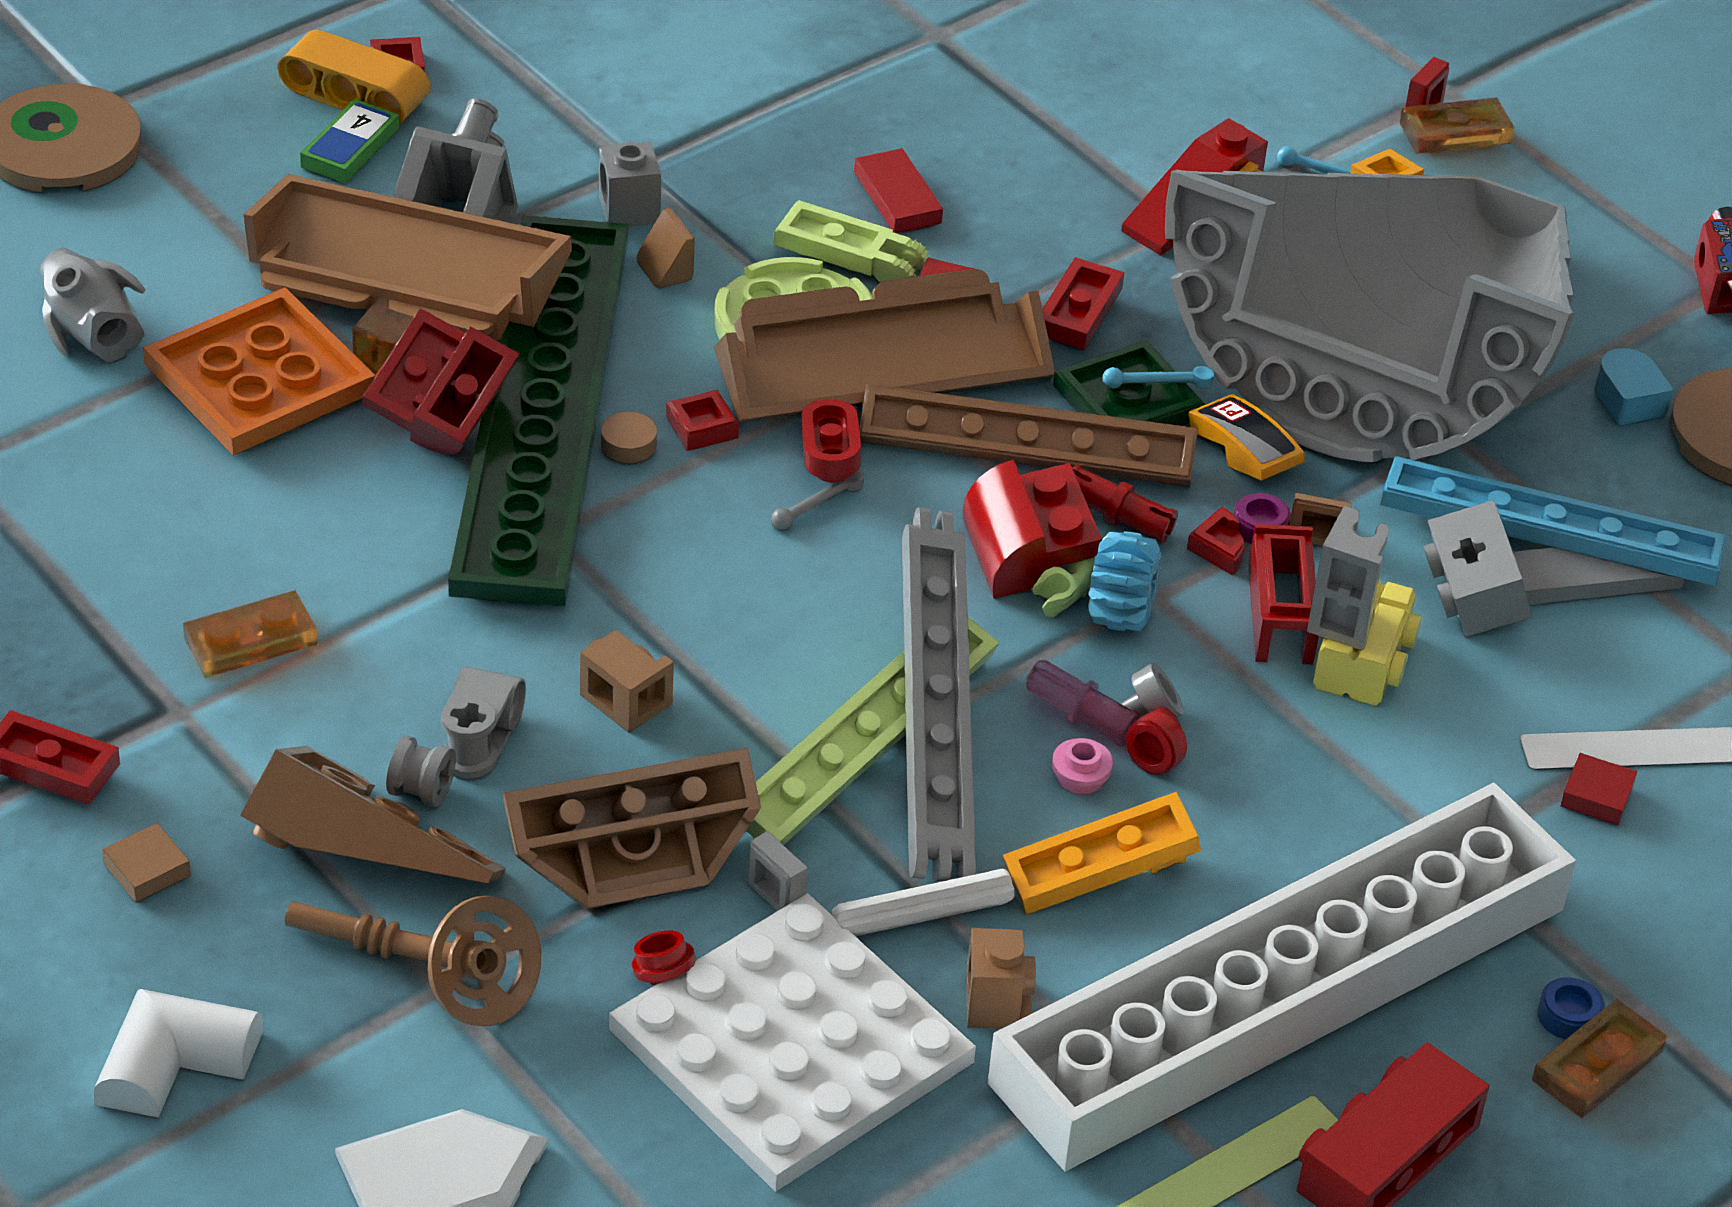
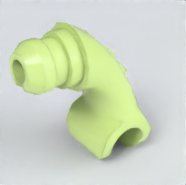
(1064, 586)

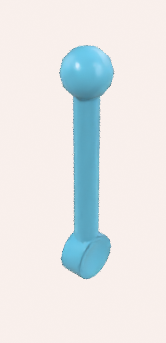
(1288, 156)
(1200, 377)

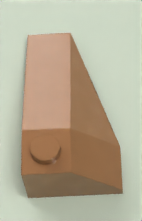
(329, 809)

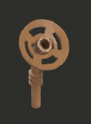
(463, 956)

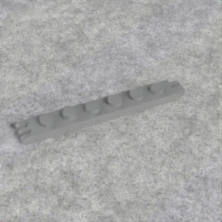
(937, 699)

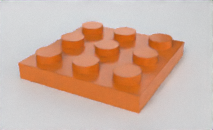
(258, 370)

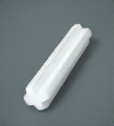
(925, 902)

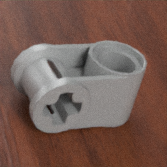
(481, 718)

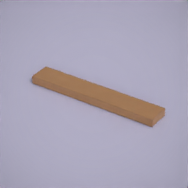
(1027, 434)

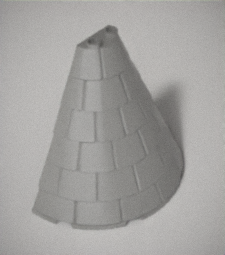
(1371, 302)

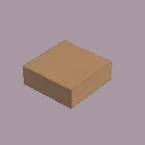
(146, 862)

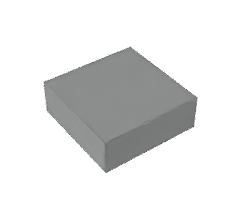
(776, 872)

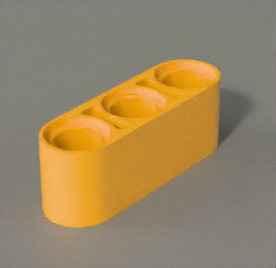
(344, 70)

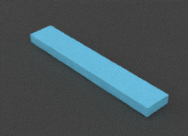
(1560, 521)

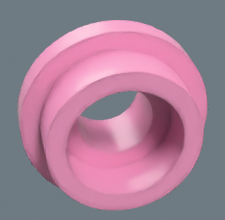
(1082, 765)

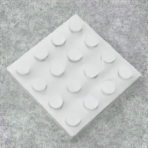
(792, 1041)

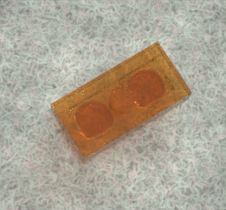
(1456, 125)
(250, 634)
(1599, 1058)

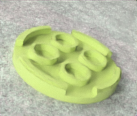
(776, 278)

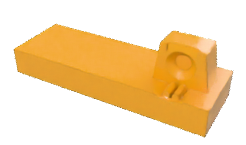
(1102, 853)

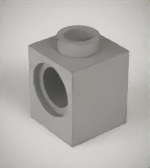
(630, 183)

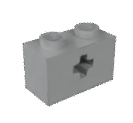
(1478, 569)

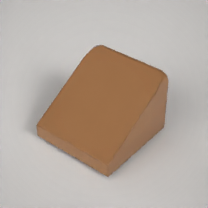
(668, 251)
(1316, 513)

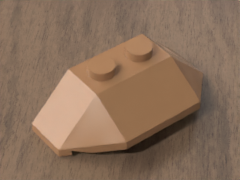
(636, 827)

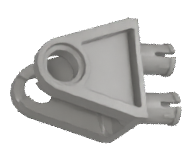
(461, 166)

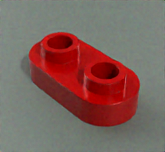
(831, 440)

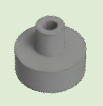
(1153, 691)

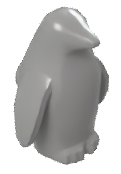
(89, 304)

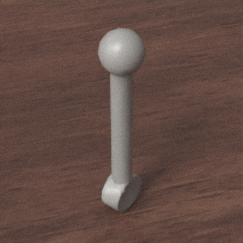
(783, 518)

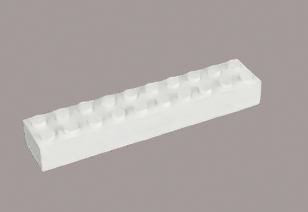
(1277, 975)

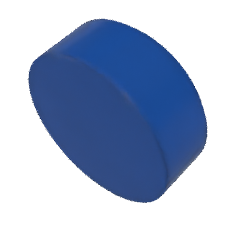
(1568, 1005)

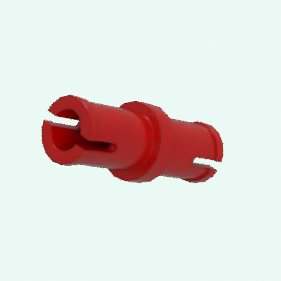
(1124, 506)

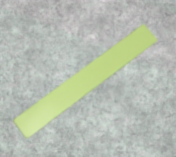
(1239, 1161)

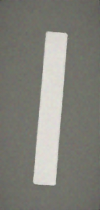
(1630, 747)

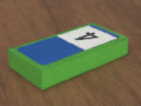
(349, 141)

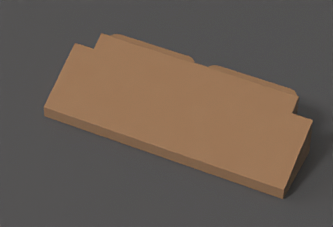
(366, 245)
(913, 335)

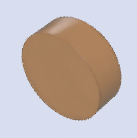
(628, 437)

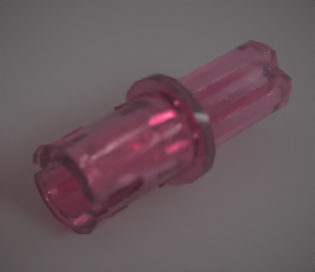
(1081, 701)

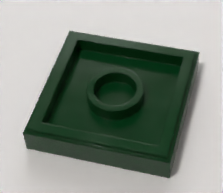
(1151, 402)

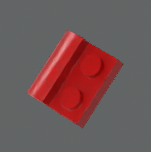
(439, 382)
(1027, 524)

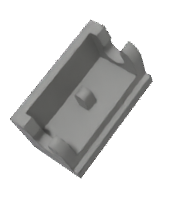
(1347, 581)

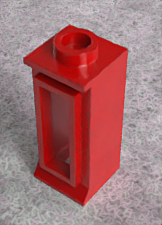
(1281, 551)

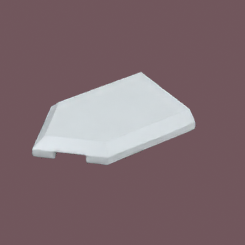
(442, 1163)

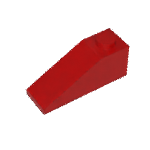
(1220, 149)

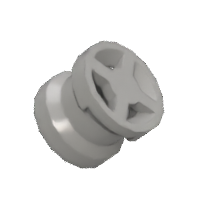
(421, 771)

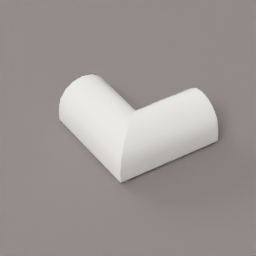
(170, 1034)

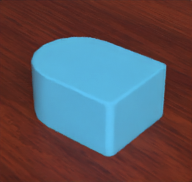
(1632, 386)

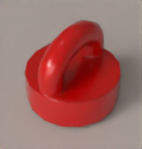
(1156, 741)

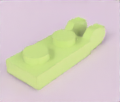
(849, 242)

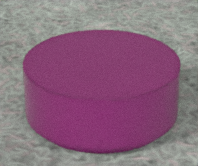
(1260, 509)

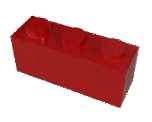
(1393, 1133)

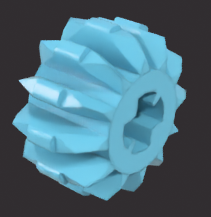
(1124, 581)

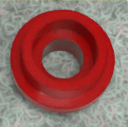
(662, 957)

